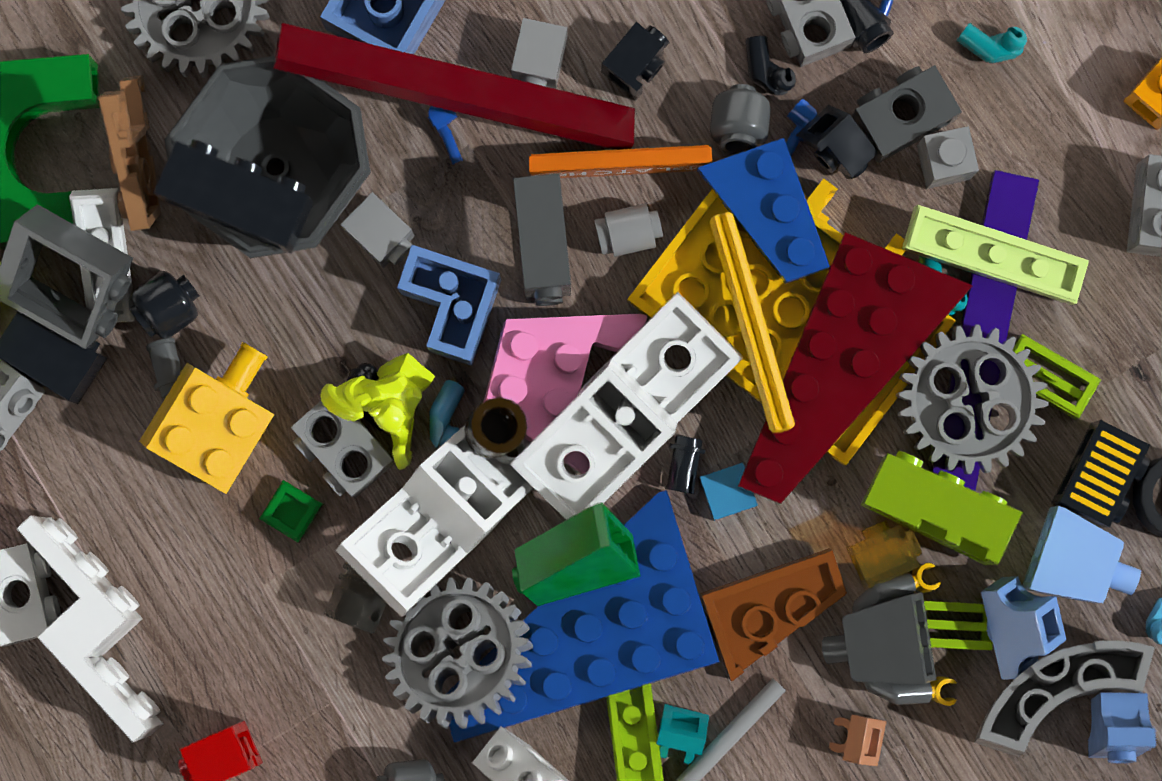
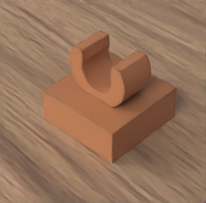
(862, 741)

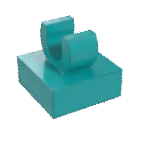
(682, 731)

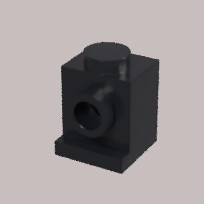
(635, 59)
(838, 142)

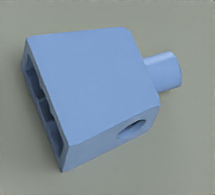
(1078, 560)

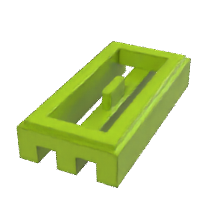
(1083, 397)
(984, 644)

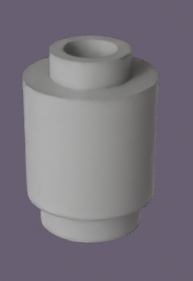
(628, 230)

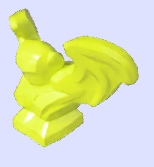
(388, 400)

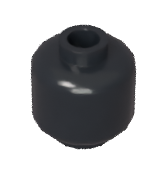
(164, 304)

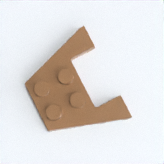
(130, 154)

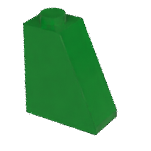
(576, 557)

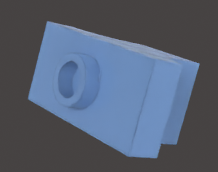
(1020, 625)
(1120, 727)

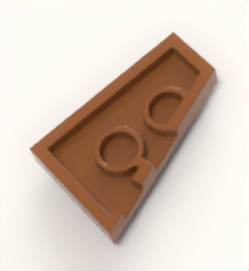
(769, 606)

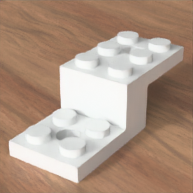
(627, 409)
(439, 516)
(92, 627)

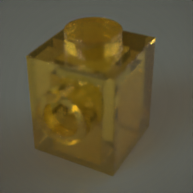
(884, 553)

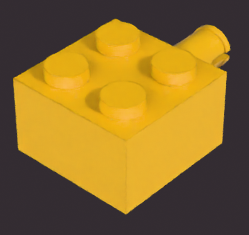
(210, 422)

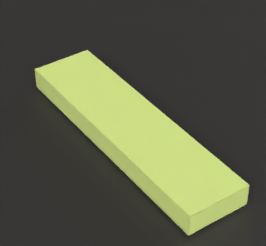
(995, 255)

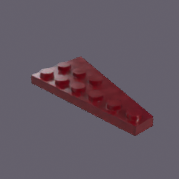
(857, 337)

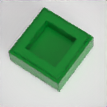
(291, 511)

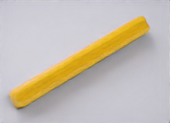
(752, 322)

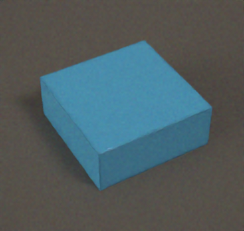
(723, 492)

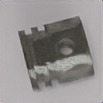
(355, 602)

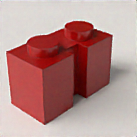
(220, 755)

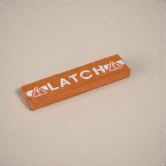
(621, 161)

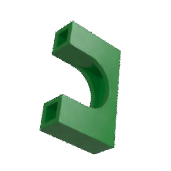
(26, 92)

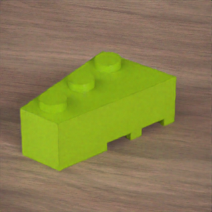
(941, 508)

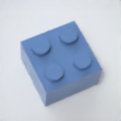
(382, 23)

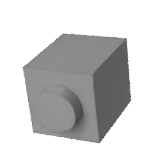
(539, 53)
(947, 157)
(379, 231)

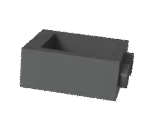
(542, 238)
(47, 305)

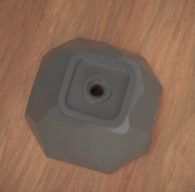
(286, 118)

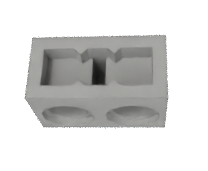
(824, 13)
(1146, 209)
(350, 438)

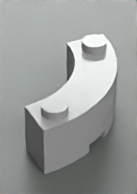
(1057, 679)

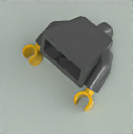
(891, 642)

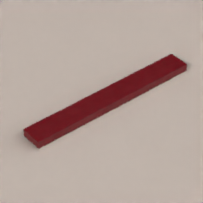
(453, 87)

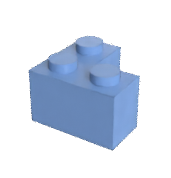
(463, 297)

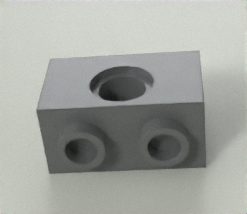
(931, 103)

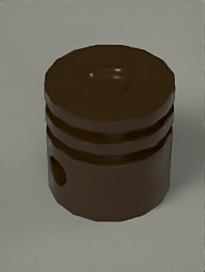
(495, 427)

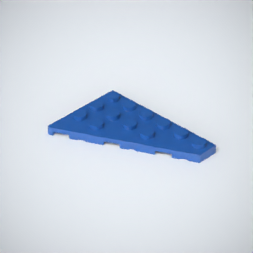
(612, 634)

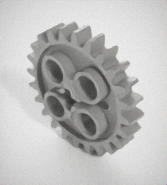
(208, 42)
(1013, 391)
(479, 685)

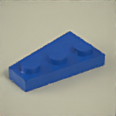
(771, 207)

